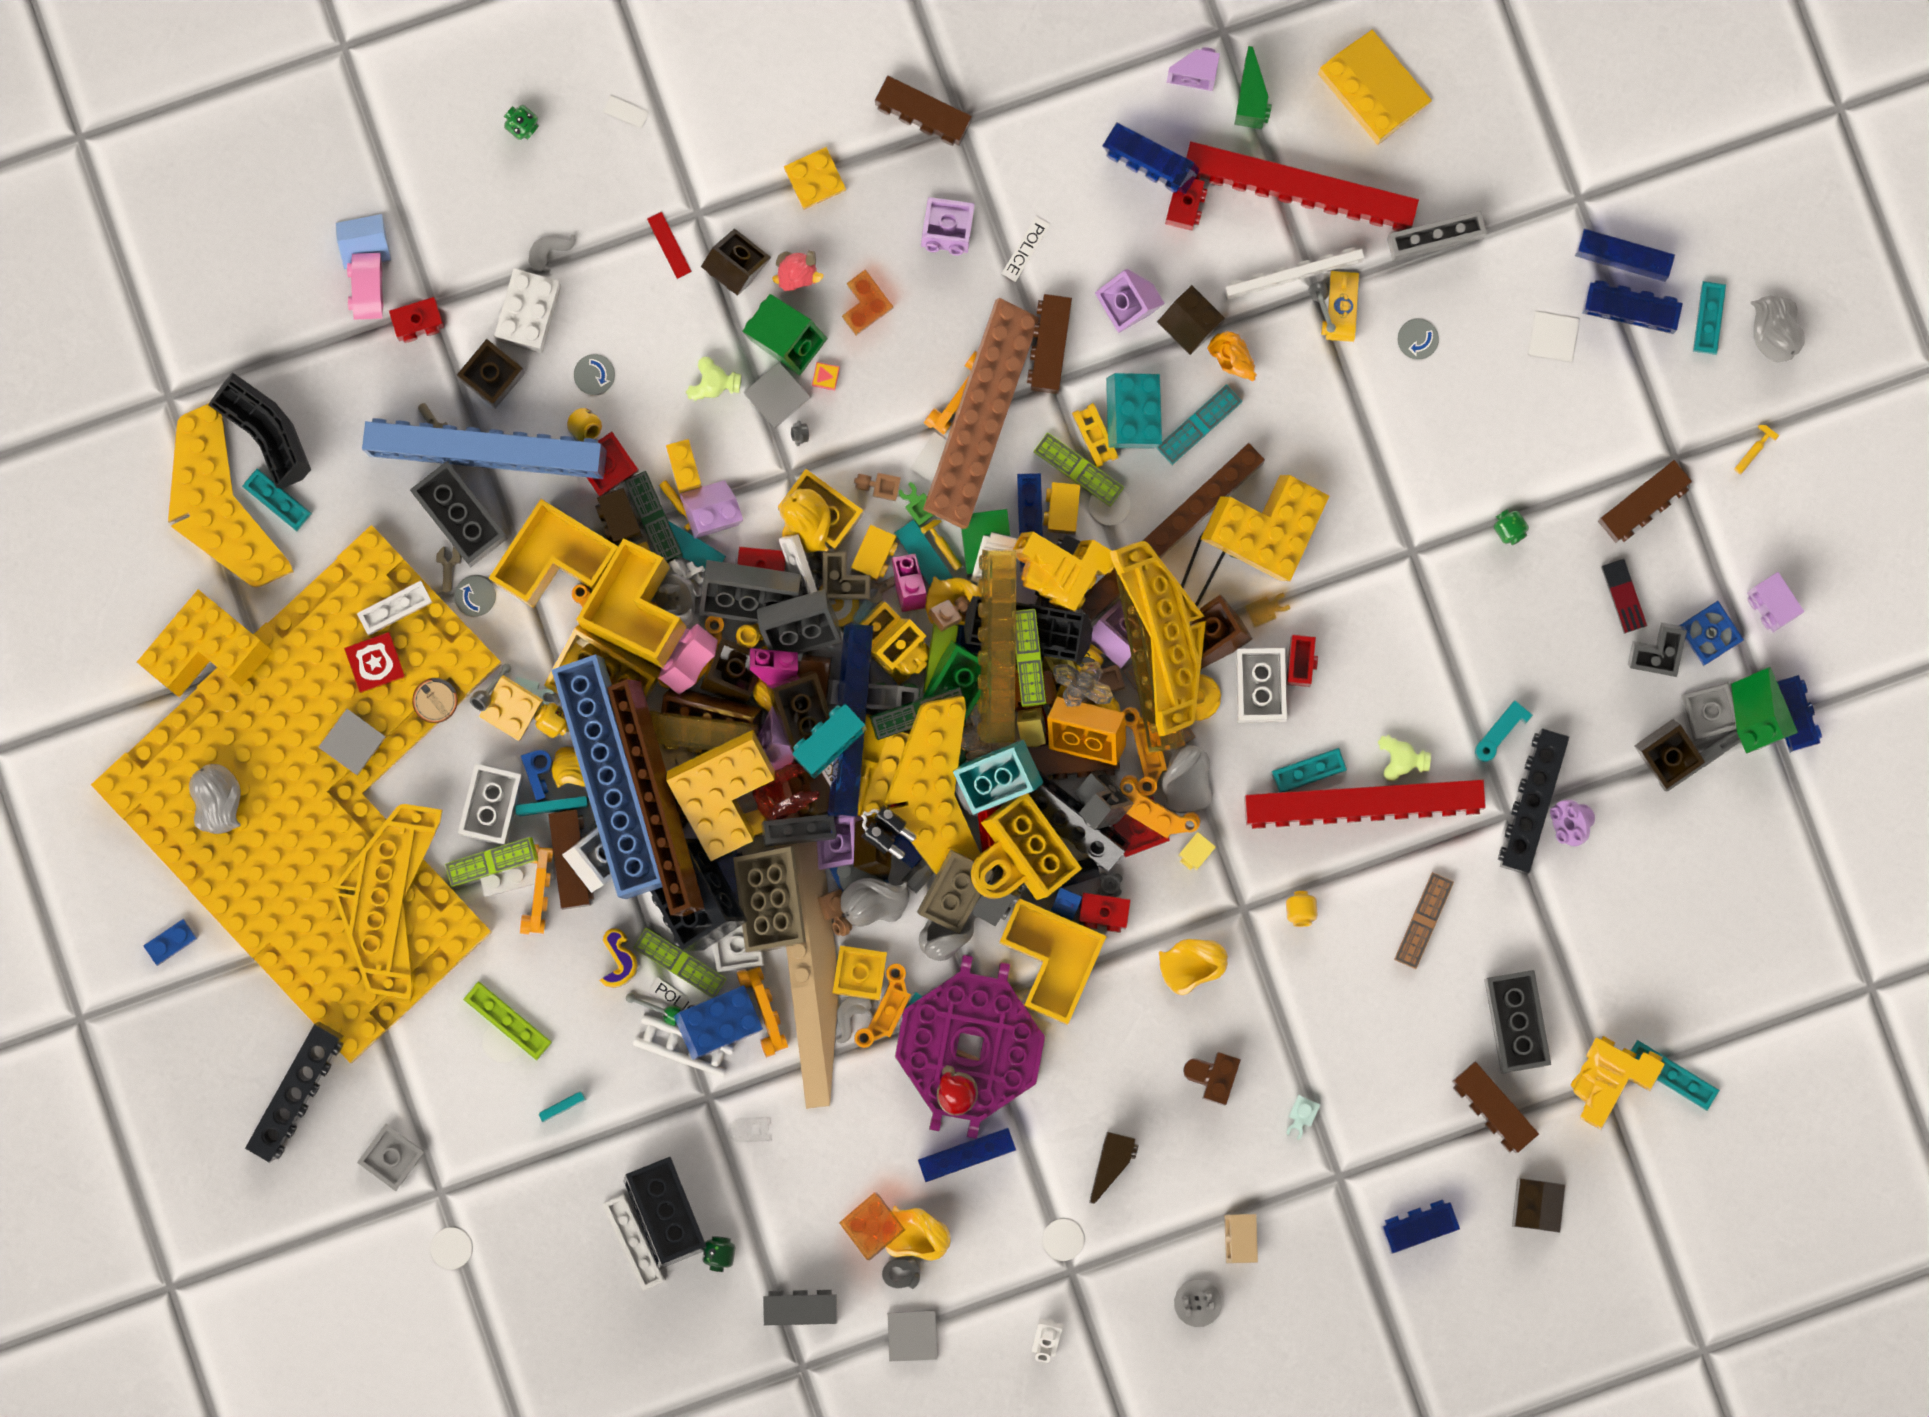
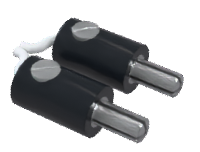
(879, 838)

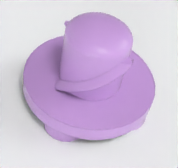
(1572, 822)

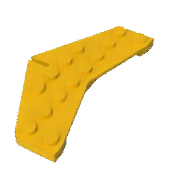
(217, 519)
(1174, 642)
(928, 783)
(376, 912)

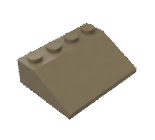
(769, 900)

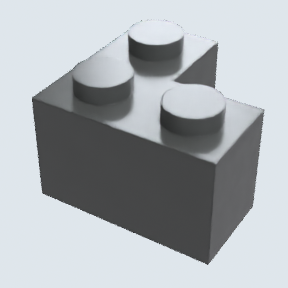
(1664, 656)
(1102, 801)
(995, 909)

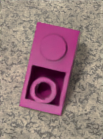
(909, 583)
(773, 665)

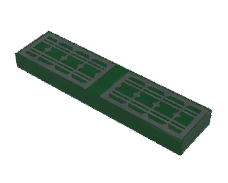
(653, 517)
(902, 717)

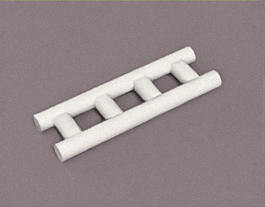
(670, 1052)

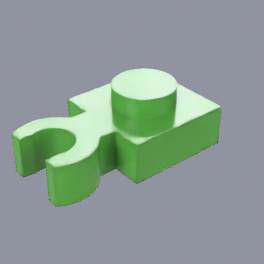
(916, 505)

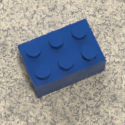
(718, 1022)

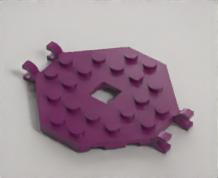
(978, 1008)

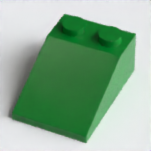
(1253, 96)
(957, 668)
(1761, 711)

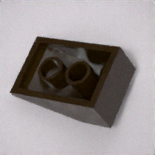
(799, 706)
(1114, 1157)

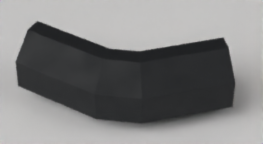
(267, 426)
(1060, 632)

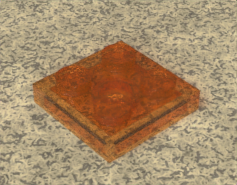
(872, 1226)

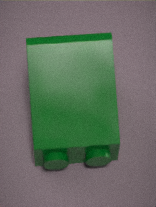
(785, 334)
(982, 524)

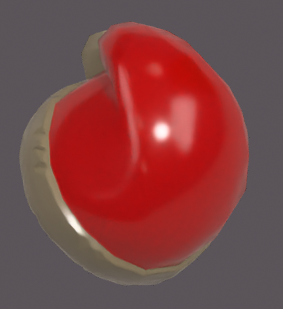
(956, 1092)

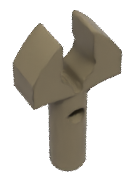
(429, 417)
(448, 567)
(882, 587)

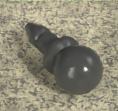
(816, 566)

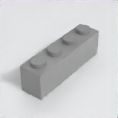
(1436, 236)

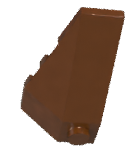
(1223, 631)

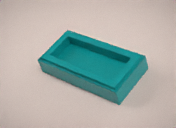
(562, 1106)

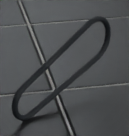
(1211, 575)

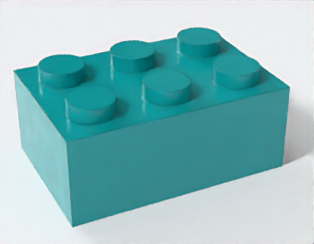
(1134, 410)
(828, 740)
(998, 777)

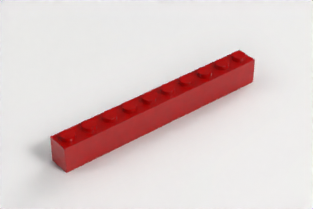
(1303, 187)
(1364, 803)

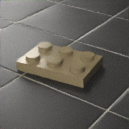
(952, 893)

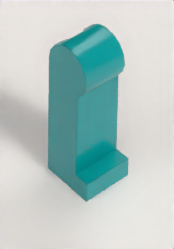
(1486, 748)

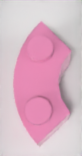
(366, 286)
(688, 659)

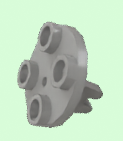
(676, 587)
(1209, 1300)

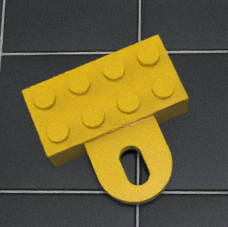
(1025, 850)

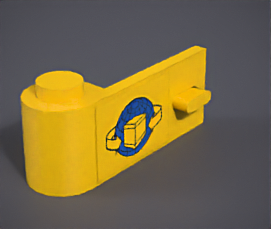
(1342, 306)

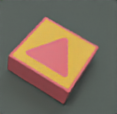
(825, 376)

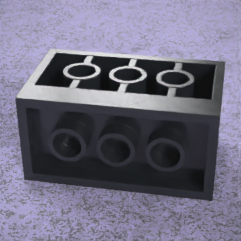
(721, 910)
(664, 1212)

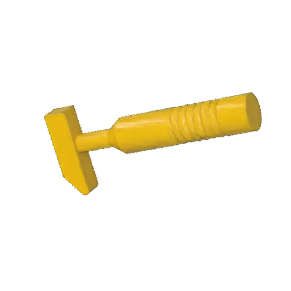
(1755, 449)
(675, 500)
(942, 544)
(864, 781)

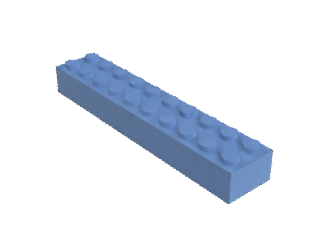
(484, 449)
(607, 775)

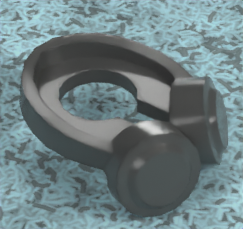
(907, 1281)

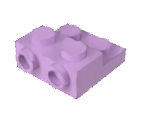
(947, 226)

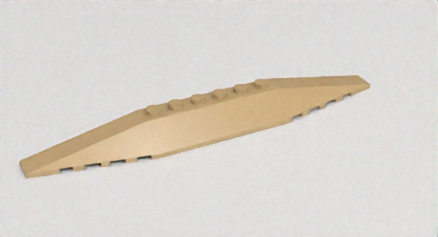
(812, 977)

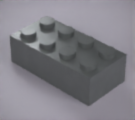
(458, 514)
(740, 590)
(1517, 1021)

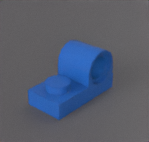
(538, 786)
(1066, 904)

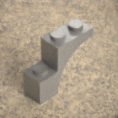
(879, 696)

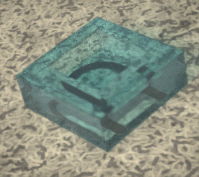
(863, 611)

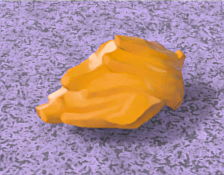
(1232, 355)

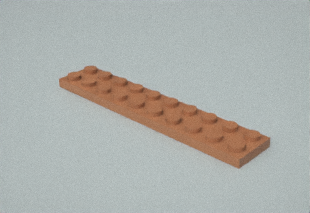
(981, 414)

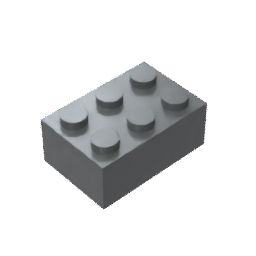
(799, 623)
(800, 1308)

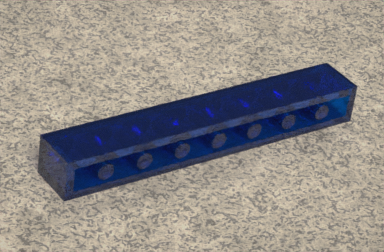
(853, 693)

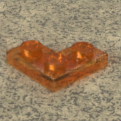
(872, 303)

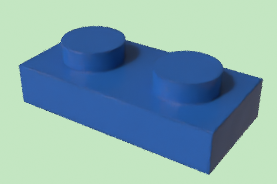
(170, 942)

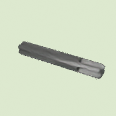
(1712, 753)

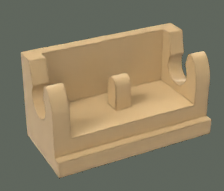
(1241, 1238)

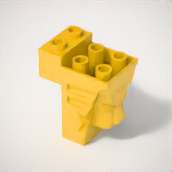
(1057, 572)
(896, 643)
(1606, 1076)

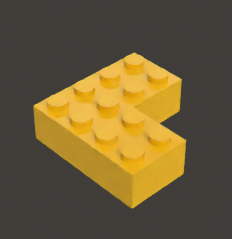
(1273, 538)
(544, 546)
(622, 609)
(201, 635)
(709, 789)
(1066, 954)

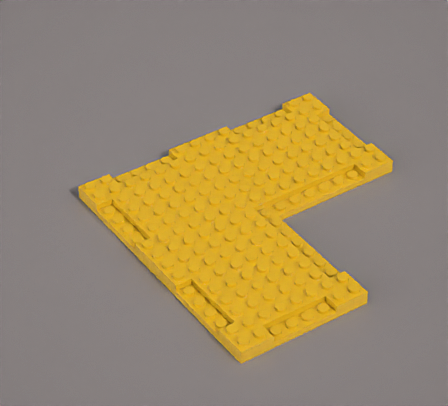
(299, 805)

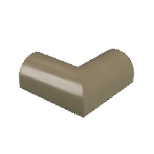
(839, 584)

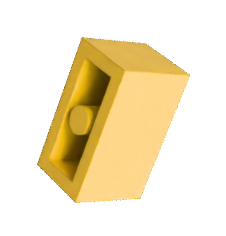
(683, 466)
(1063, 508)
(874, 553)

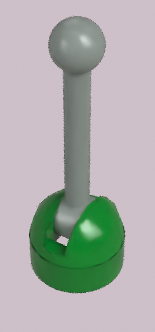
(668, 1013)

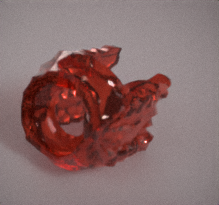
(774, 790)

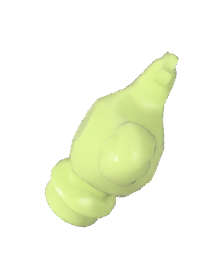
(713, 381)
(1402, 758)

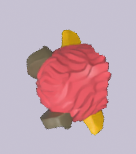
(796, 270)

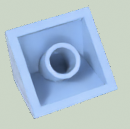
(362, 236)

